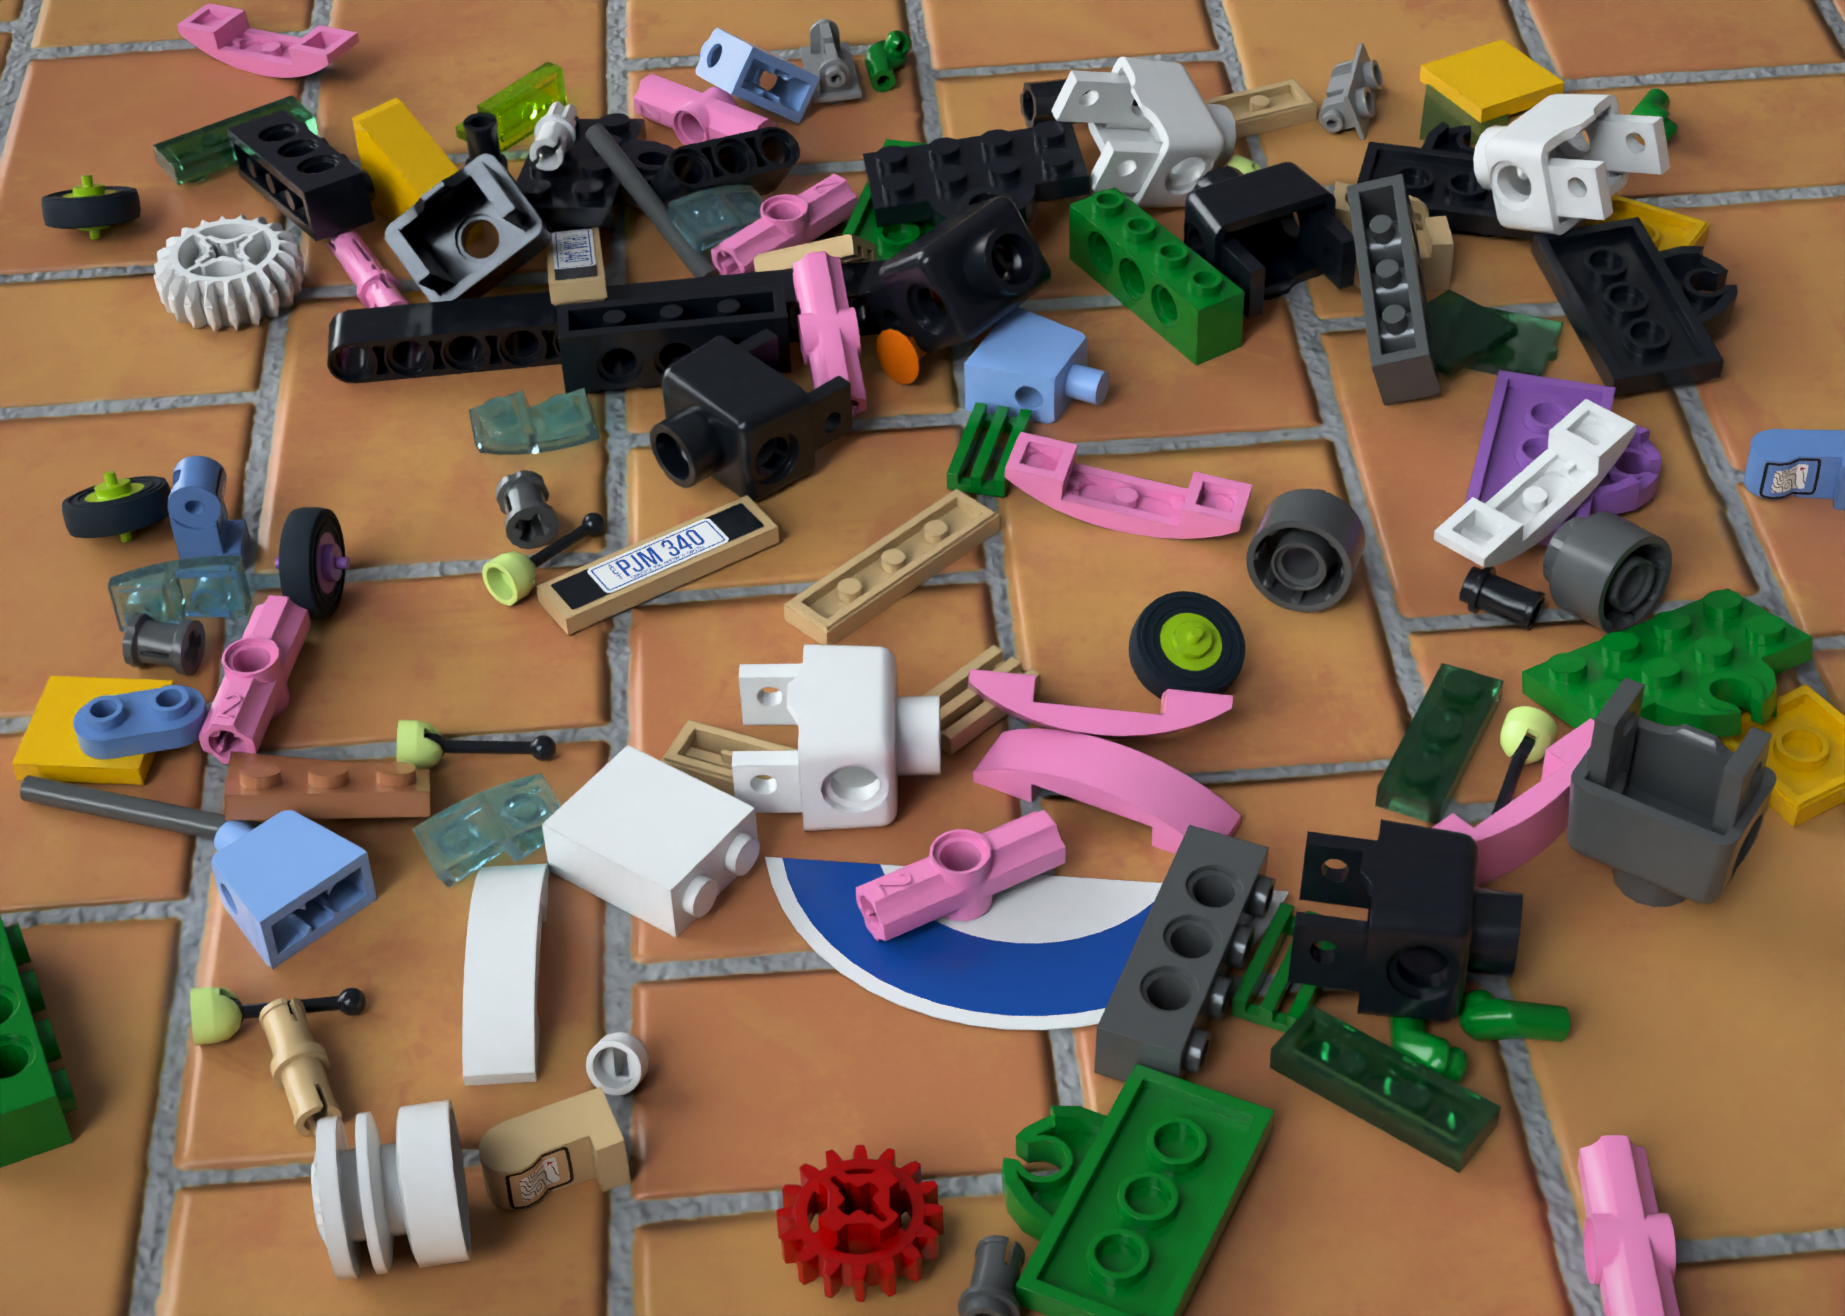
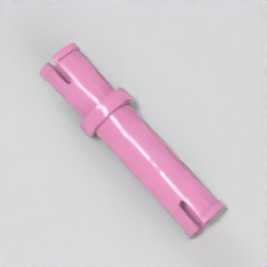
(374, 284)

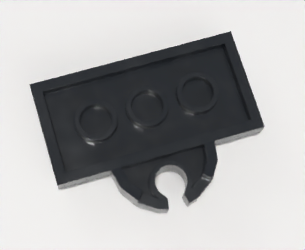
(955, 173)
(1442, 179)
(583, 186)
(1638, 305)

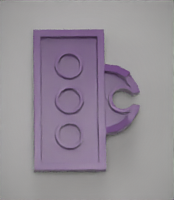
(1518, 433)

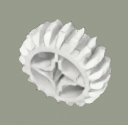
(229, 272)

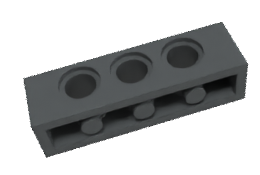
(1393, 290)
(1185, 957)

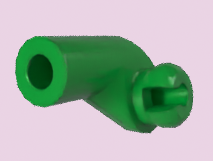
(885, 58)
(1655, 104)
(1503, 1019)
(1434, 1052)

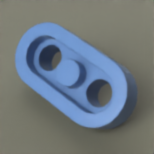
(140, 722)

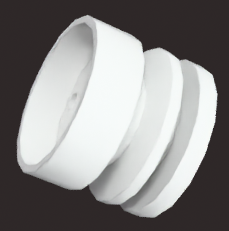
(392, 1190)

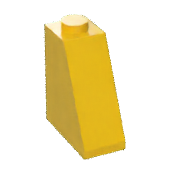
(401, 160)

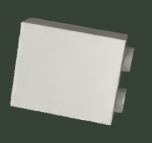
(652, 840)

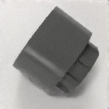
(1306, 550)
(1607, 570)

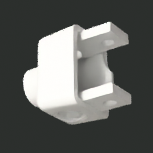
(1150, 148)
(1547, 182)
(849, 741)

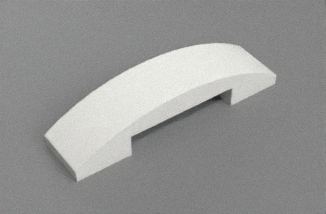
(1544, 493)
(503, 974)

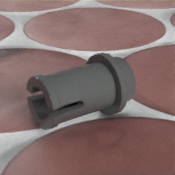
(992, 1280)

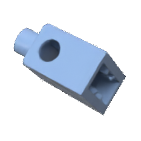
(737, 69)
(1032, 367)
(289, 881)

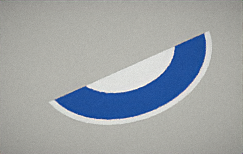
(1029, 963)

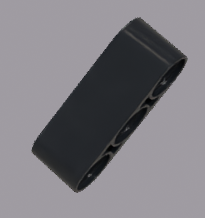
(746, 158)

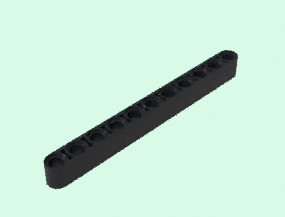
(486, 334)

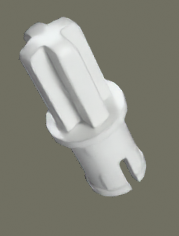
(554, 136)

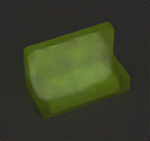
(523, 104)

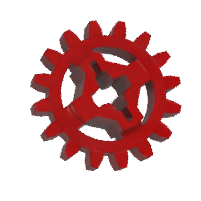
(860, 1223)

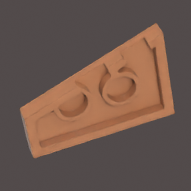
(323, 789)

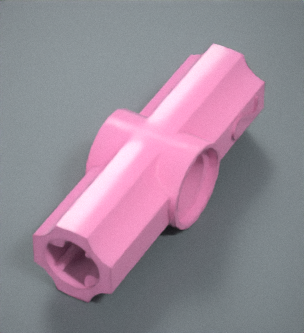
(694, 114)
(786, 223)
(828, 325)
(255, 678)
(960, 875)
(1625, 1237)

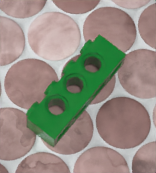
(1156, 275)
(30, 1094)

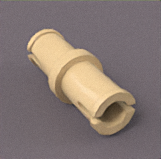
(298, 1064)

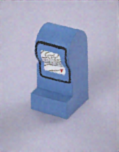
(1797, 464)
(200, 513)

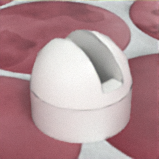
(606, 1062)

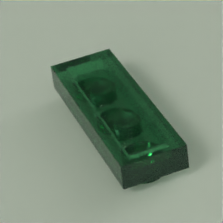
(209, 149)
(1439, 744)
(1385, 1088)

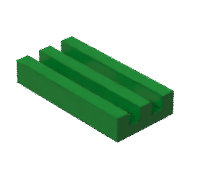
(996, 425)
(1258, 970)

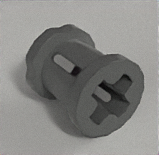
(529, 518)
(164, 643)

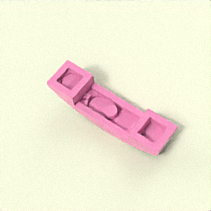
(227, 37)
(1121, 501)
(1178, 711)
(1106, 778)
(1533, 818)

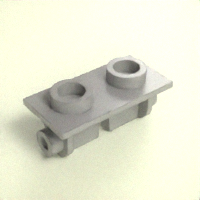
(832, 63)
(1352, 94)

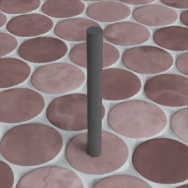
(647, 200)
(123, 807)

